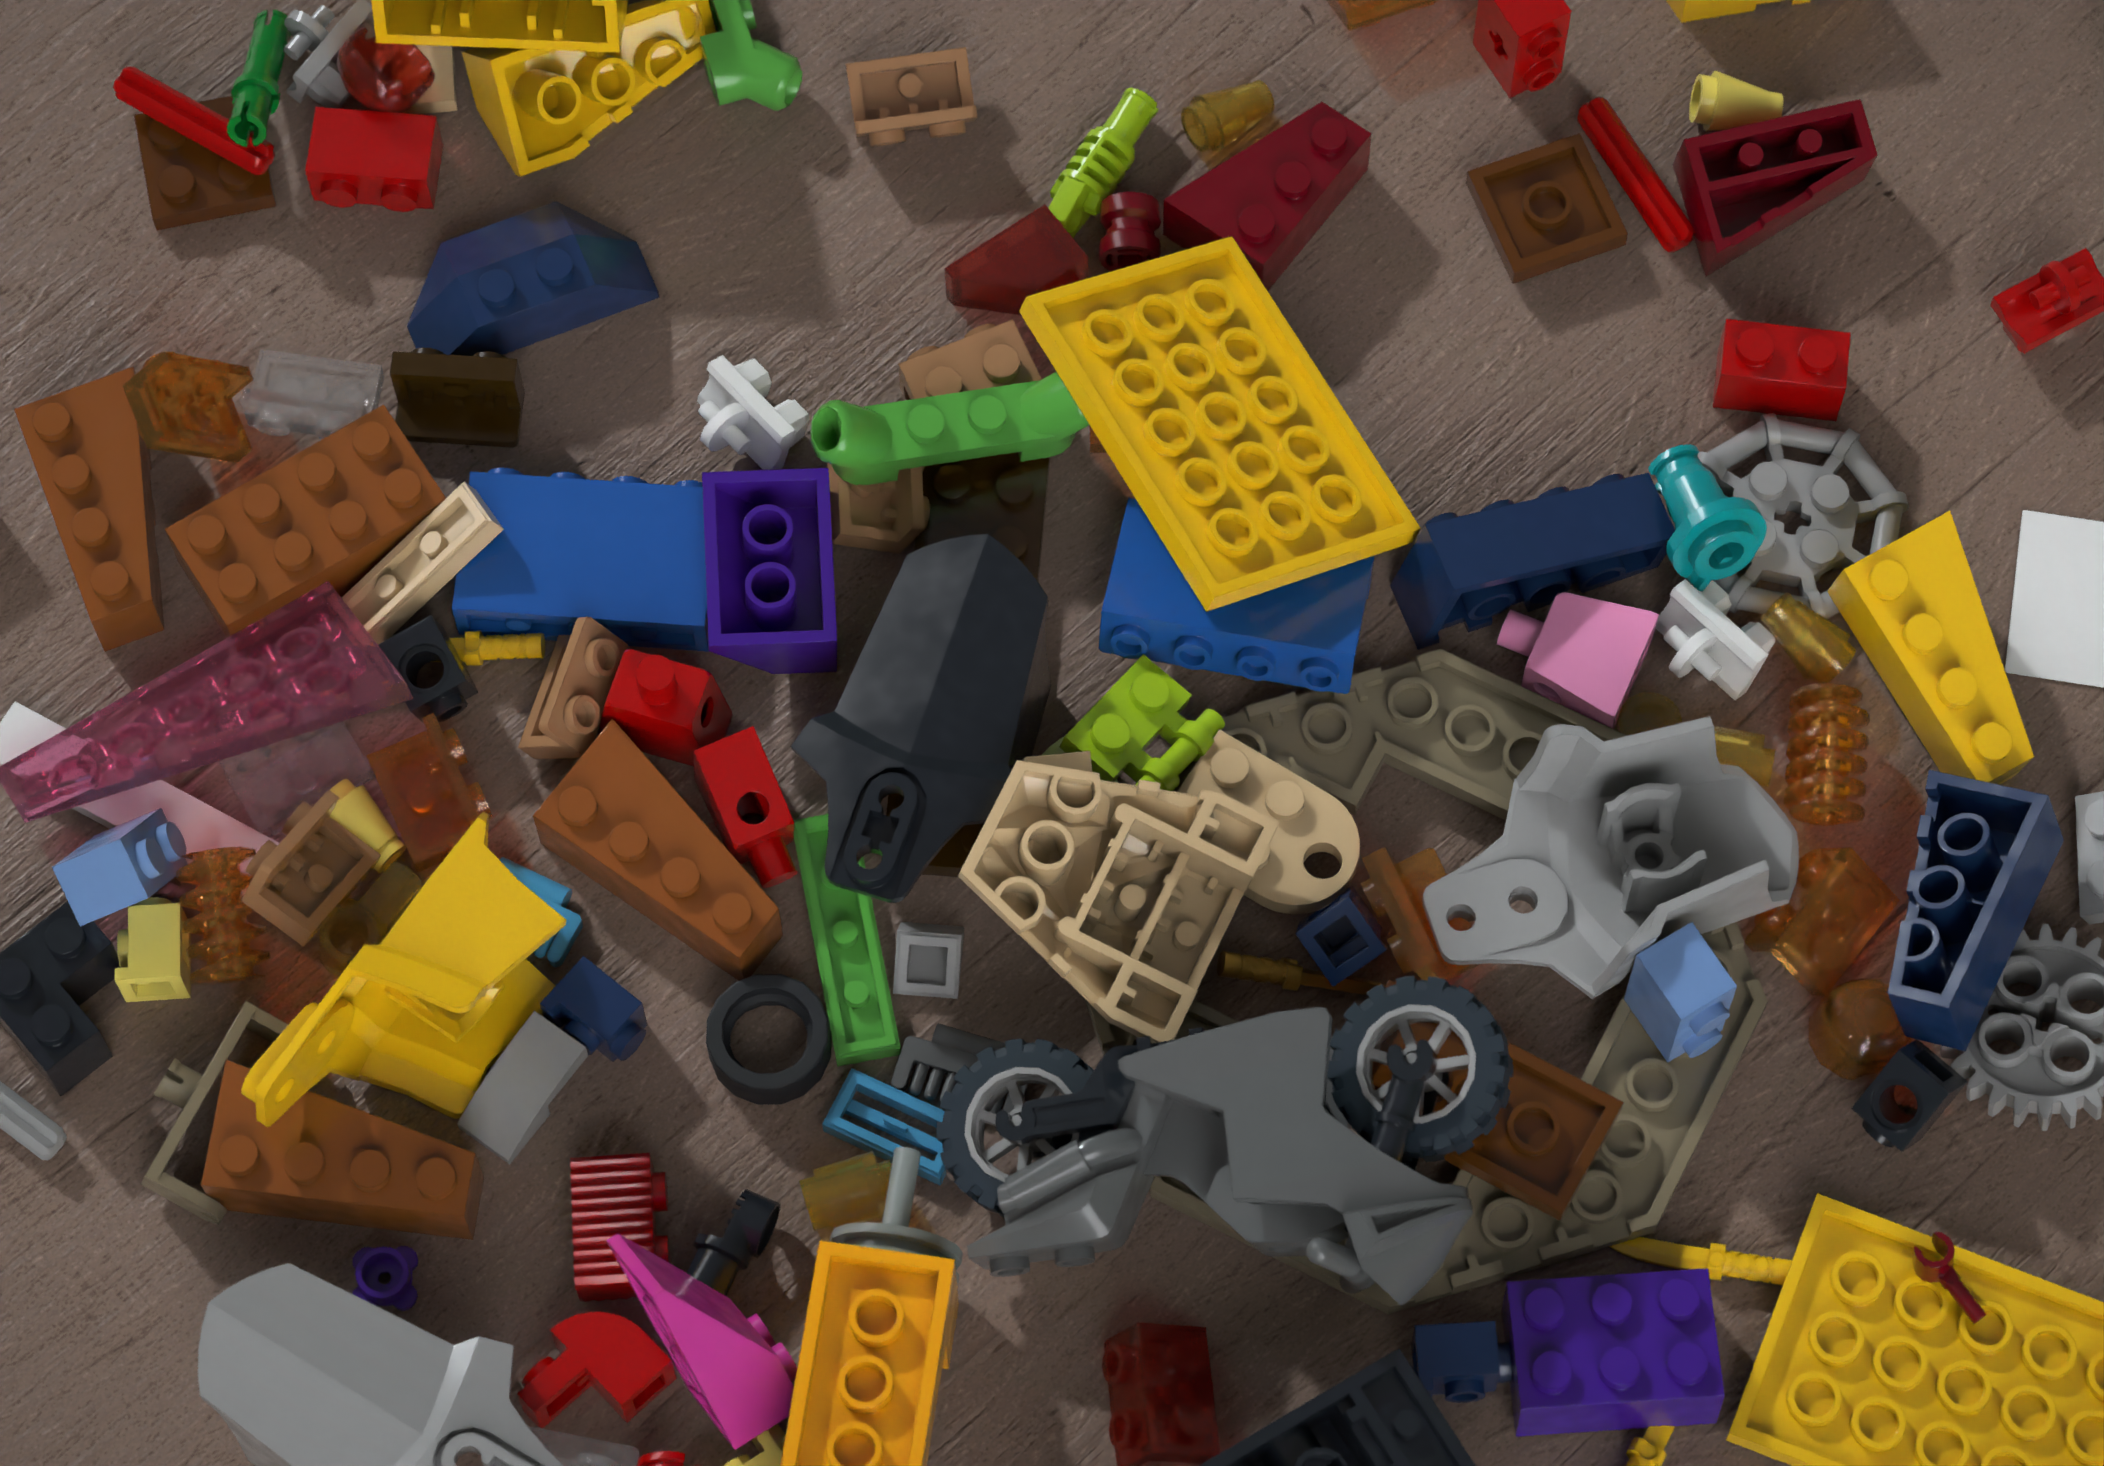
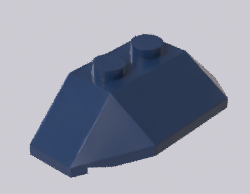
(527, 282)

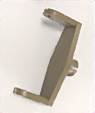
(188, 1091)

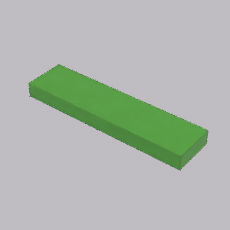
(846, 955)

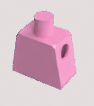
(1582, 652)

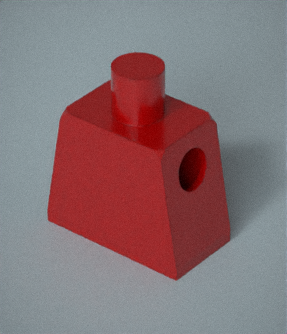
(663, 706)
(741, 783)

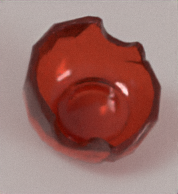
(383, 74)

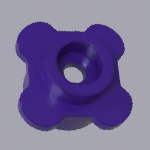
(399, 1263)

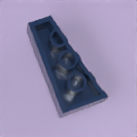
(1529, 553)
(1968, 900)

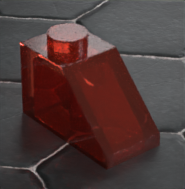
(1015, 264)

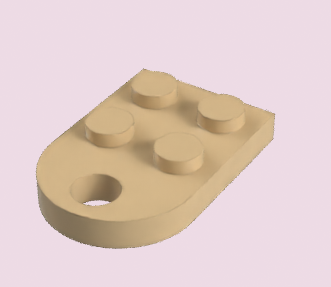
(1308, 824)

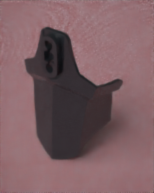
(931, 712)

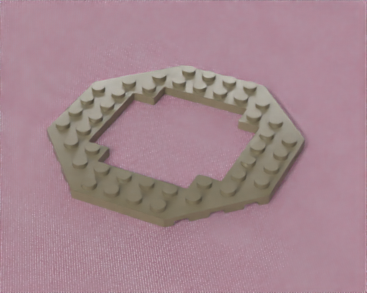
(1472, 740)

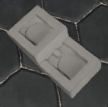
(521, 1086)

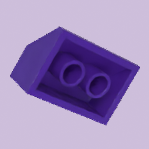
(770, 569)

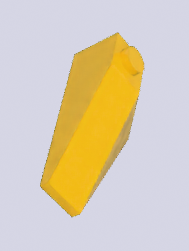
(555, 101)

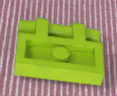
(1131, 717)

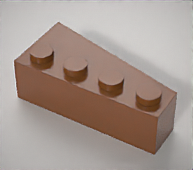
(101, 502)
(652, 851)
(337, 1167)

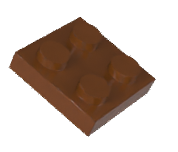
(192, 182)
(1546, 208)

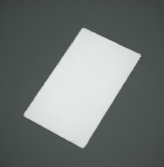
(2058, 600)

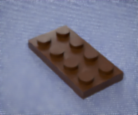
(1543, 1134)

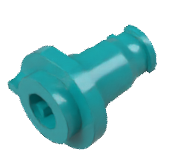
(1712, 531)

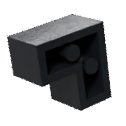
(41, 989)

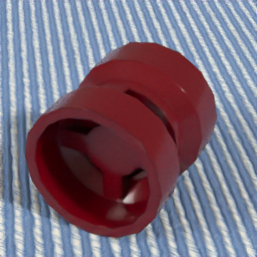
(1130, 229)

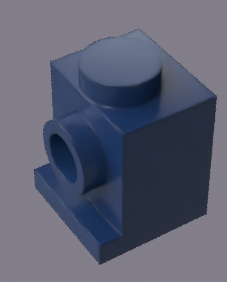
(1341, 936)
(596, 1011)
(1460, 1359)

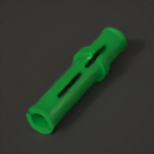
(257, 88)

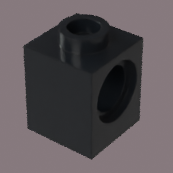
(418, 646)
(1930, 1081)

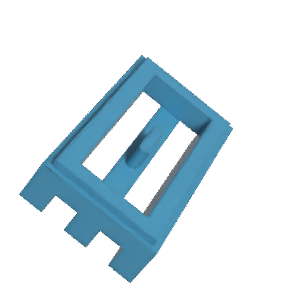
(868, 1141)

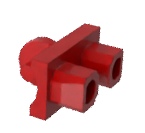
(2051, 301)

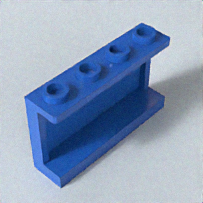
(588, 550)
(1286, 635)

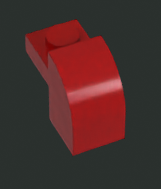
(598, 1353)

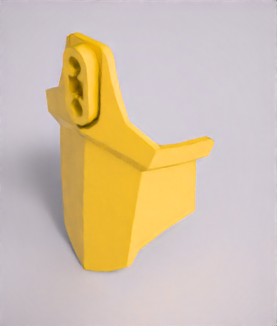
(427, 1001)

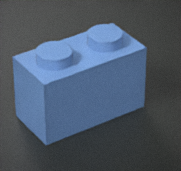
(121, 866)
(1680, 994)

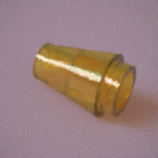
(1225, 114)
(1810, 640)

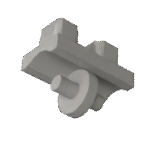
(319, 73)

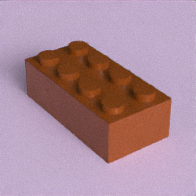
(306, 522)

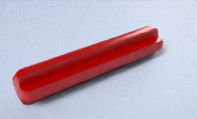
(190, 119)
(1635, 174)

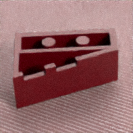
(1768, 175)
(1273, 191)

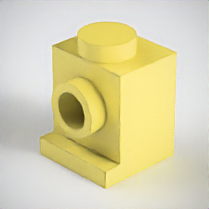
(154, 952)

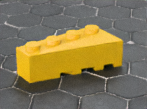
(1936, 651)

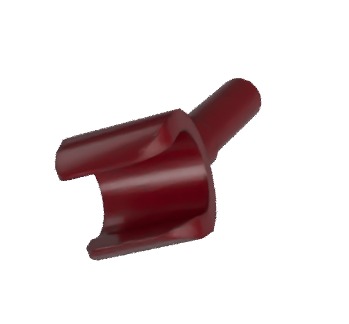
(1946, 1275)

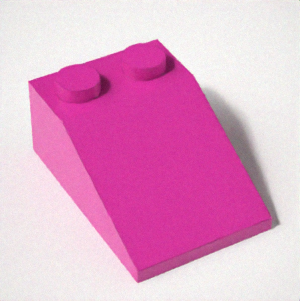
(719, 1354)

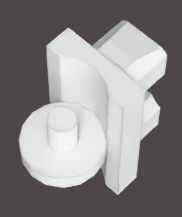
(743, 418)
(1709, 641)

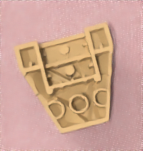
(1118, 884)

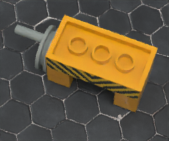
(875, 1338)

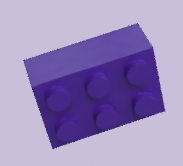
(1612, 1352)

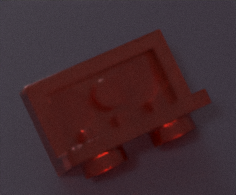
(1160, 1395)

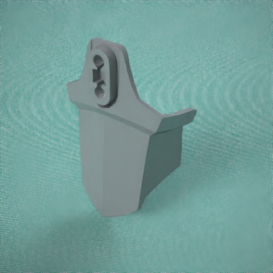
(1616, 855)
(342, 1383)

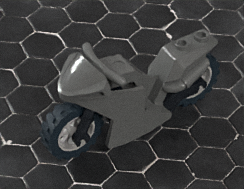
(1251, 1125)

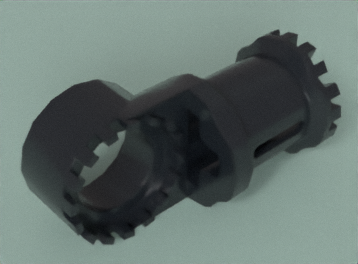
(746, 1236)

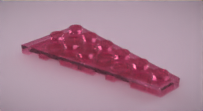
(256, 688)

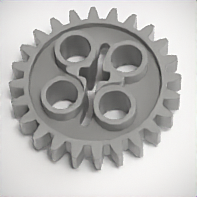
(2028, 1076)

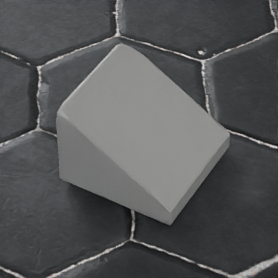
(928, 960)

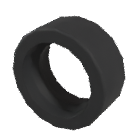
(768, 991)

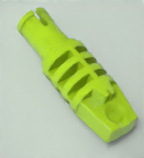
(1101, 161)

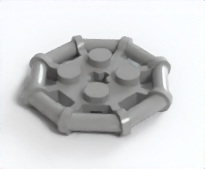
(1815, 495)

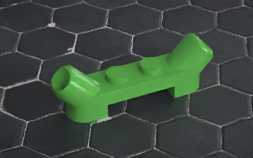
(744, 66)
(879, 440)

